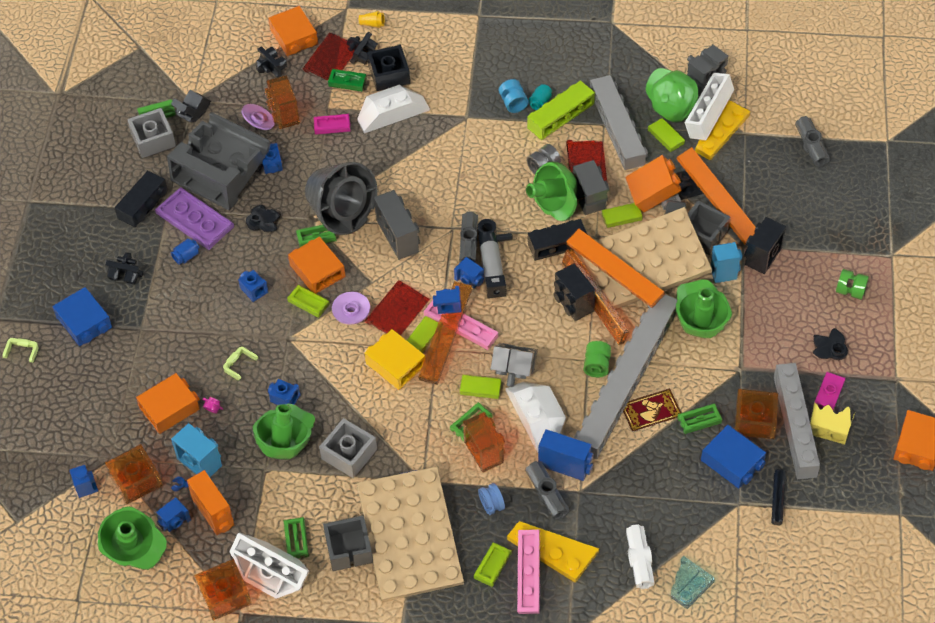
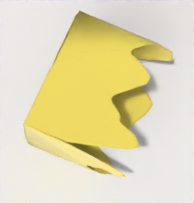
(829, 425)

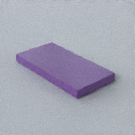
(194, 218)

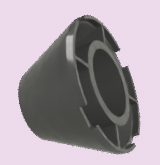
(342, 196)

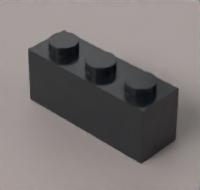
(141, 199)
(552, 240)

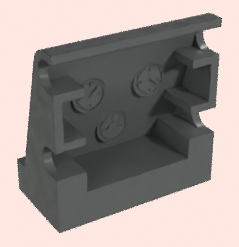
(217, 160)

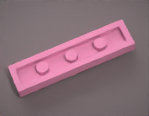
(468, 328)
(528, 572)

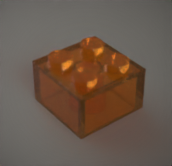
(282, 102)
(756, 413)
(484, 441)
(133, 474)
(223, 589)

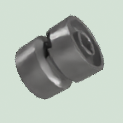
(542, 156)

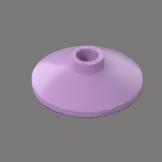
(257, 116)
(350, 302)

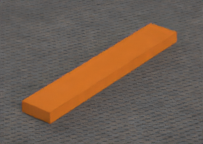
(716, 193)
(615, 268)

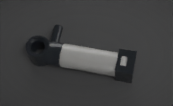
(491, 257)

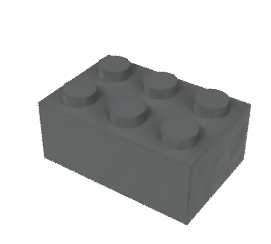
(397, 224)

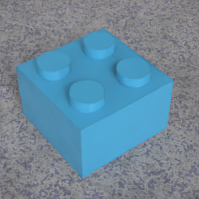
(196, 450)

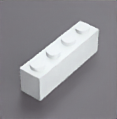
(709, 106)

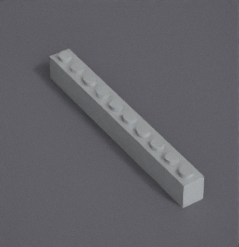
(627, 374)

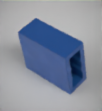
(82, 316)
(565, 455)
(733, 456)

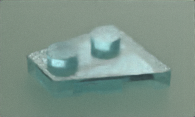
(690, 583)

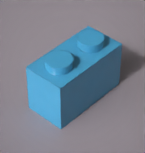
(725, 262)

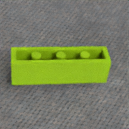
(560, 110)

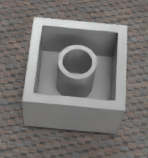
(151, 132)
(348, 448)

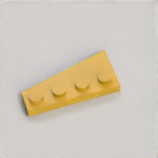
(727, 124)
(559, 552)

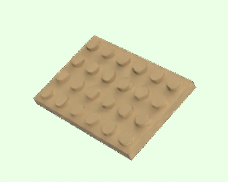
(659, 249)
(410, 534)

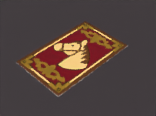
(651, 410)

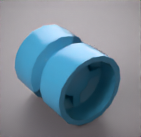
(513, 96)

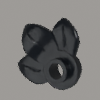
(262, 219)
(827, 346)

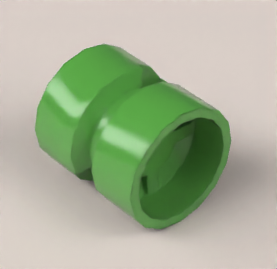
(859, 284)
(597, 359)

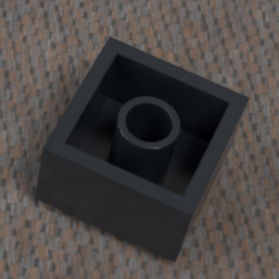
(388, 67)
(764, 245)
(574, 292)

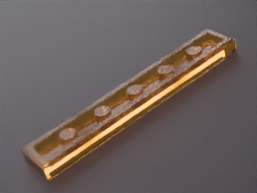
(602, 305)
(443, 339)

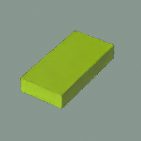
(666, 135)
(621, 215)
(308, 301)
(423, 334)
(480, 386)
(492, 564)

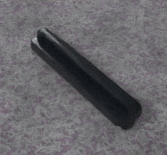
(778, 497)

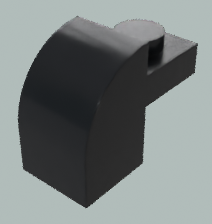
(192, 107)

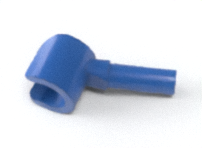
(182, 483)

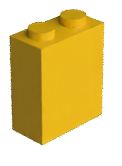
(394, 359)

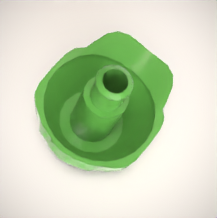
(672, 94)
(554, 190)
(702, 309)
(283, 431)
(131, 539)

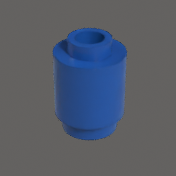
(185, 251)

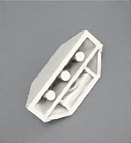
(390, 107)
(536, 409)
(267, 566)

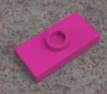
(332, 124)
(829, 390)

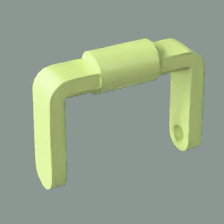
(24, 343)
(232, 359)

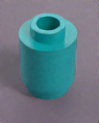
(540, 96)

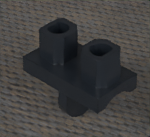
(355, 44)
(267, 62)
(131, 271)

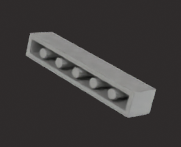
(618, 123)
(796, 421)

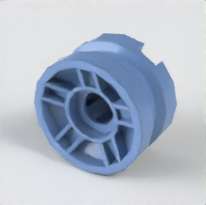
(491, 499)

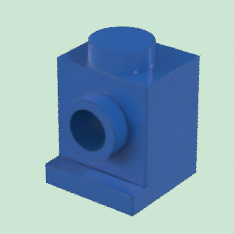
(272, 160)
(469, 273)
(252, 285)
(447, 300)
(283, 393)
(83, 481)
(172, 515)

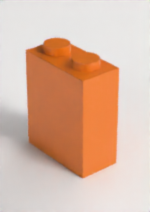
(293, 30)
(653, 183)
(316, 265)
(168, 403)
(917, 441)
(210, 502)

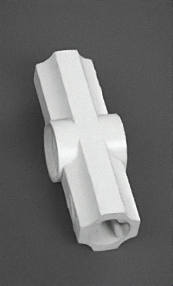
(640, 557)

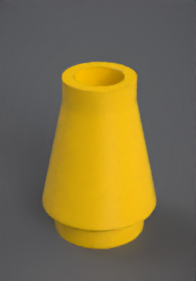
(372, 19)

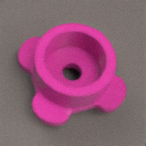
(212, 405)

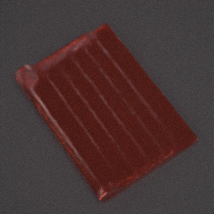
(330, 55)
(585, 151)
(397, 309)

